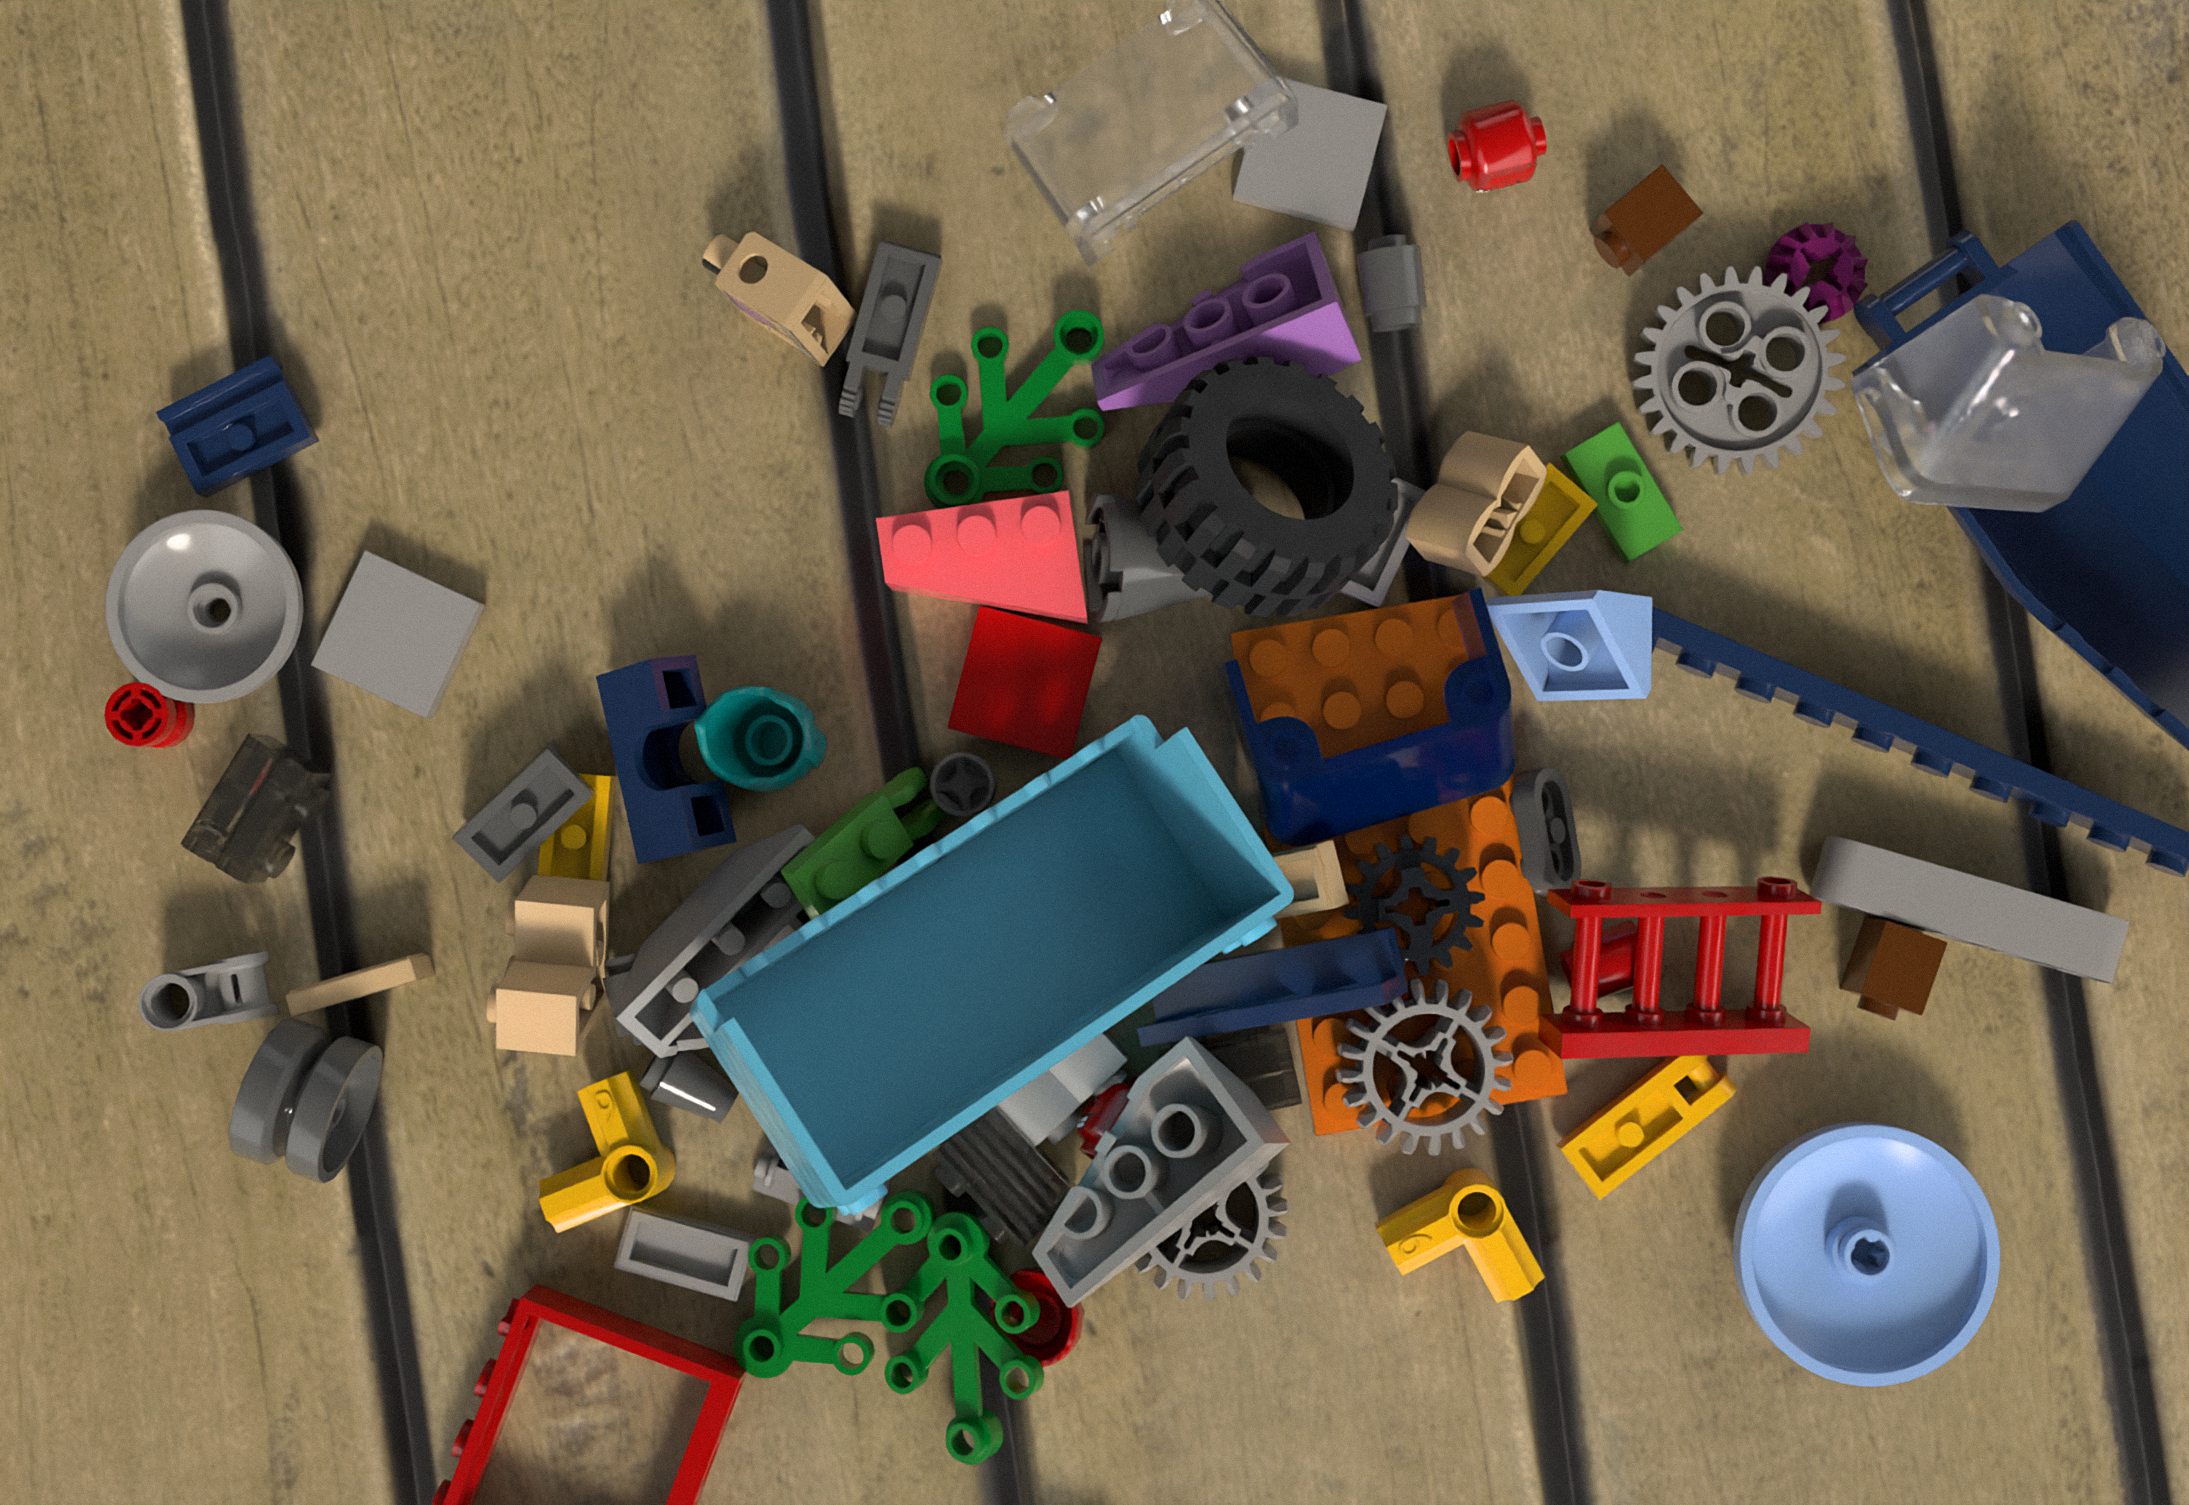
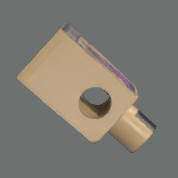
(781, 293)

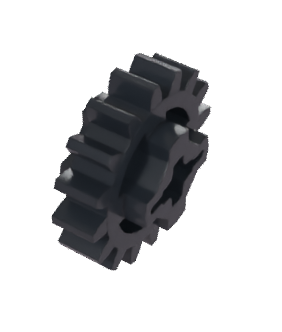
(1409, 874)

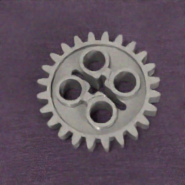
(1759, 316)

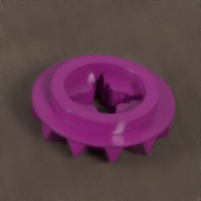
(1816, 243)

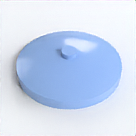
(1866, 1253)

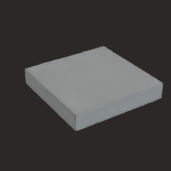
(1319, 164)
(398, 635)

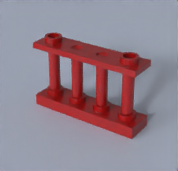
(1705, 1024)

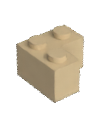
(557, 968)

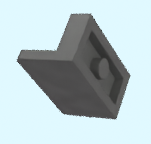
(523, 813)

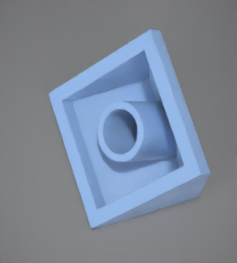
(1578, 643)

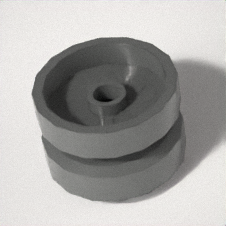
(305, 1100)

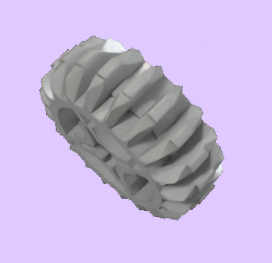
(1409, 1093)
(1249, 1244)

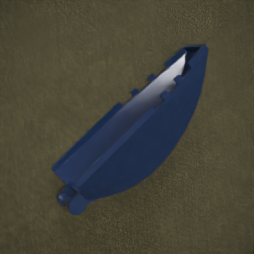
(2115, 555)

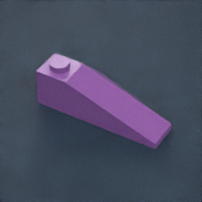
(1277, 310)

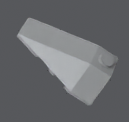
(1167, 1159)

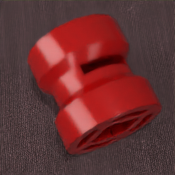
(164, 718)

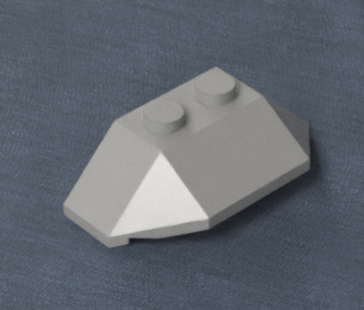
(713, 932)

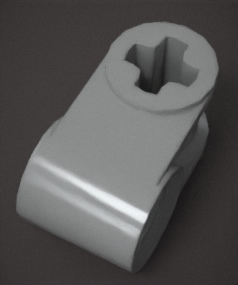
(218, 993)

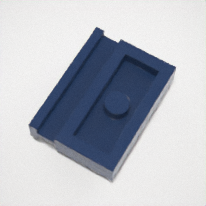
(237, 426)

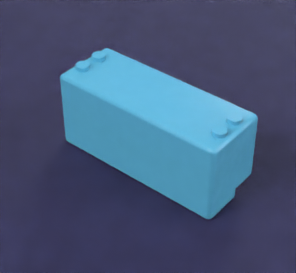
(989, 959)

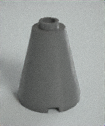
(1122, 563)

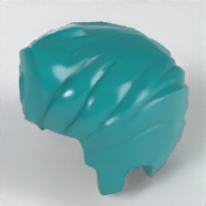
(759, 738)

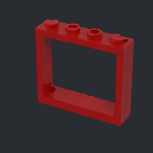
(502, 1378)

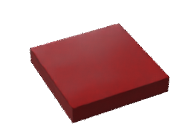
(1024, 683)

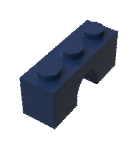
(645, 717)

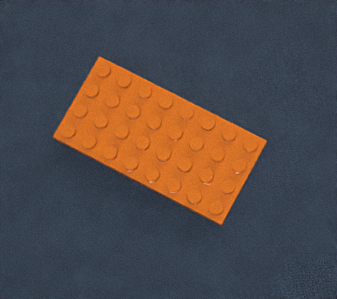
(1363, 684)

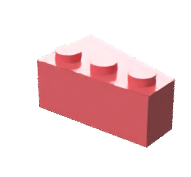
(989, 554)

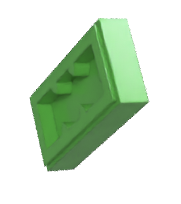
(1627, 496)

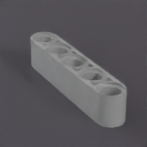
(1969, 909)

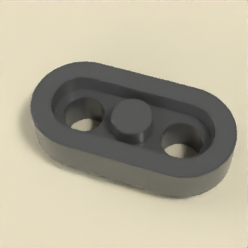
(1545, 830)

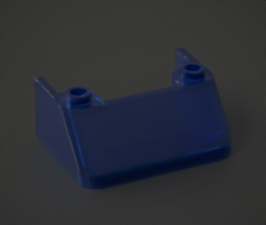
(1322, 798)

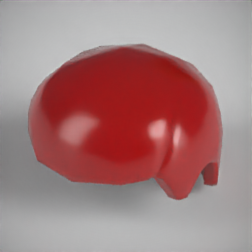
(1057, 1326)

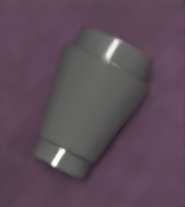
(689, 1085)

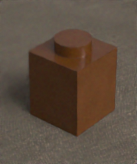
(1644, 221)
(1892, 968)

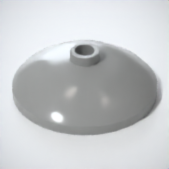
(166, 599)

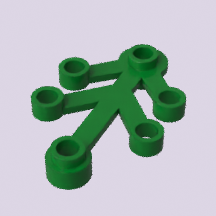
(1008, 422)
(825, 1292)
(967, 1328)

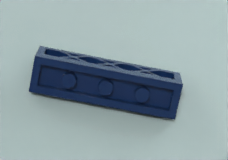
(1279, 987)

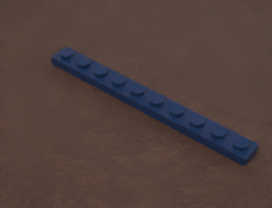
(1932, 747)

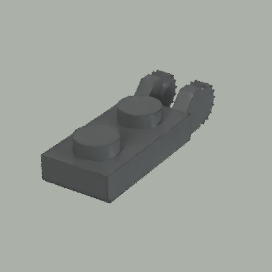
(890, 325)

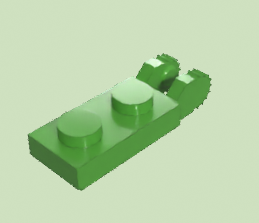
(861, 844)

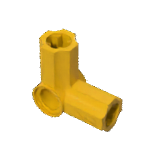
(603, 1183)
(1491, 1237)

